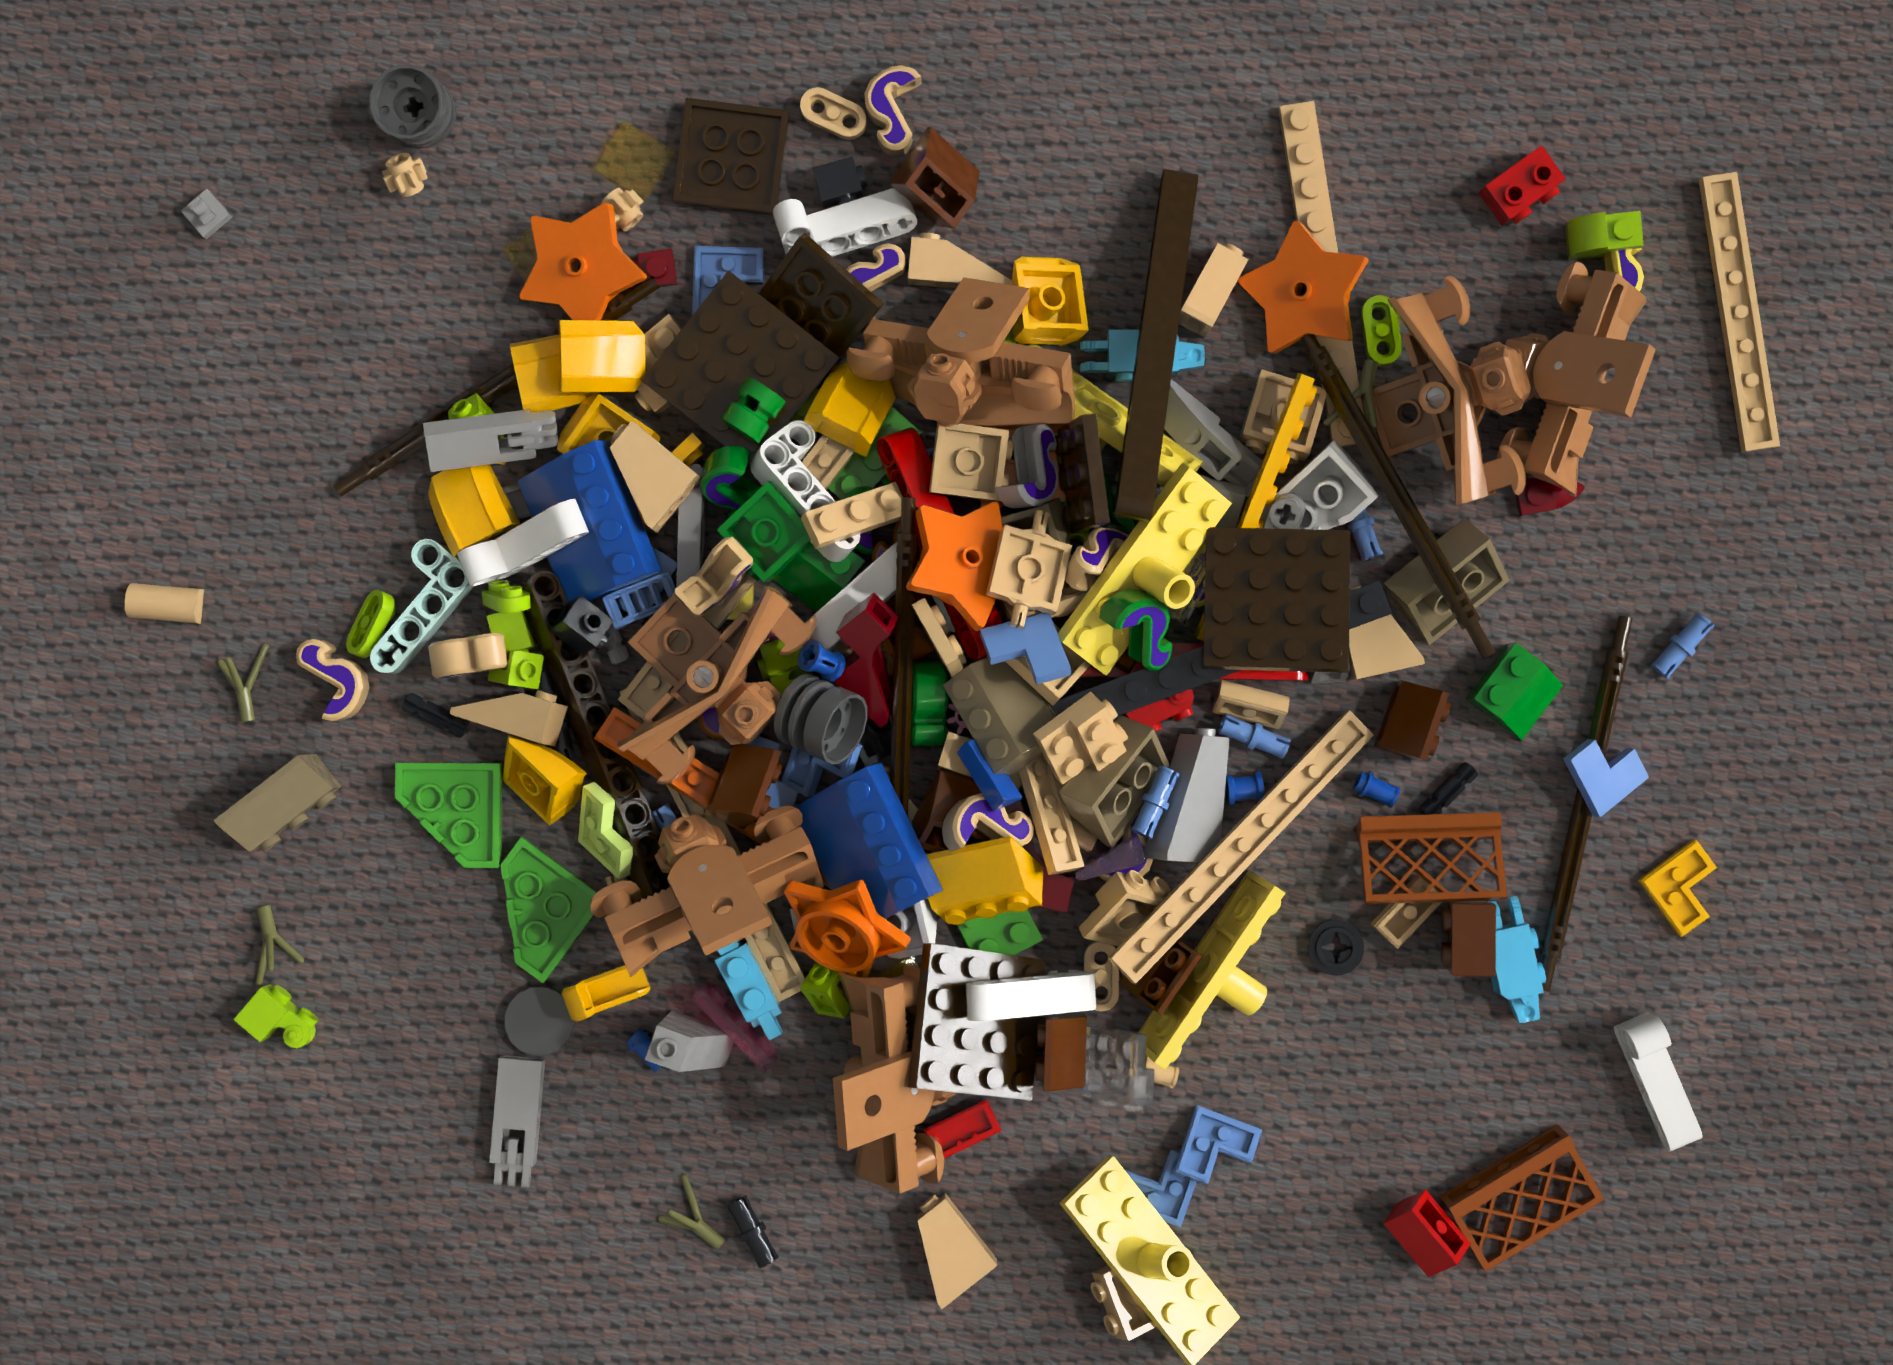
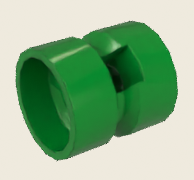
(746, 421)

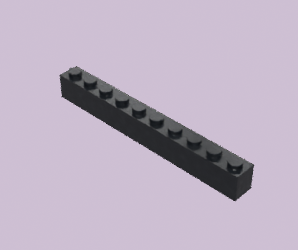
(1187, 670)

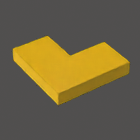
(1670, 884)

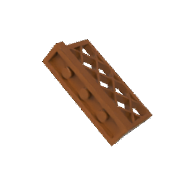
(1431, 828)
(1514, 1170)

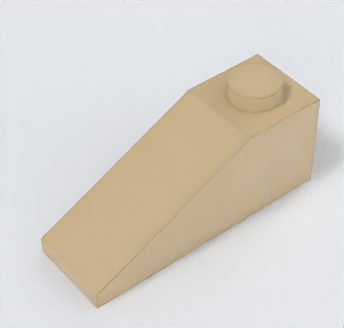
(944, 265)
(520, 714)

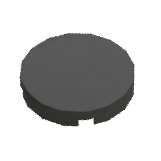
(538, 1021)

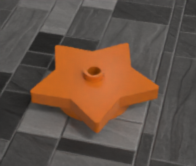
(603, 268)
(1325, 303)
(958, 559)
(842, 927)

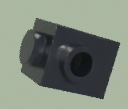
(839, 182)
(582, 625)

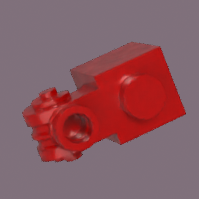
(1175, 706)

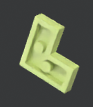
(597, 831)

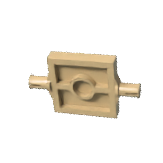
(1029, 569)

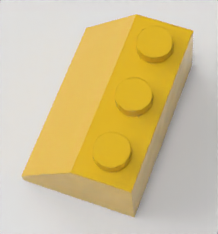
(985, 880)

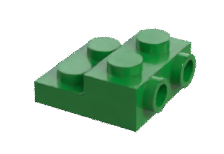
(768, 531)

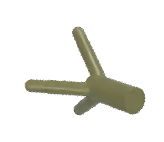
(1365, 389)
(243, 692)
(267, 952)
(697, 1226)

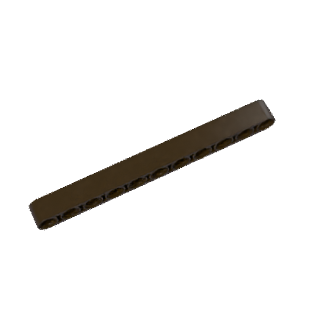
(1156, 346)
(594, 701)

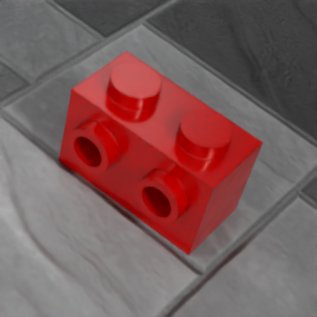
(1521, 186)
(1427, 1233)

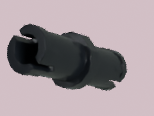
(752, 1231)

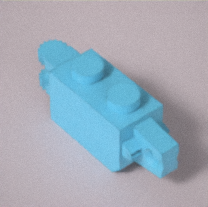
(1121, 355)
(1517, 970)
(750, 987)

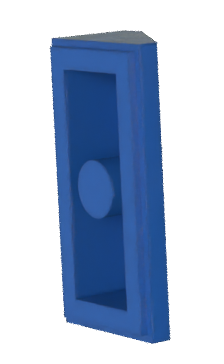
(996, 788)

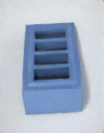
(637, 588)

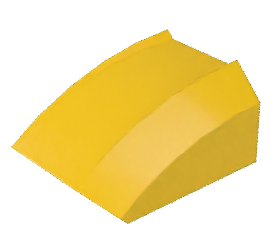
(1056, 301)
(601, 356)
(538, 375)
(851, 408)
(596, 420)
(470, 506)
(542, 777)

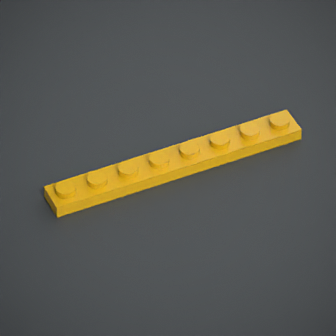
(1275, 459)

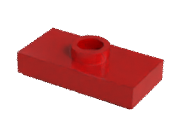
(965, 1127)

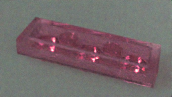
(733, 1024)

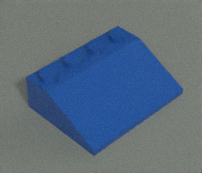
(617, 544)
(867, 836)

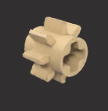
(404, 174)
(626, 208)

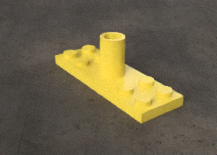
(1111, 425)
(1147, 561)
(1216, 973)
(1150, 1260)

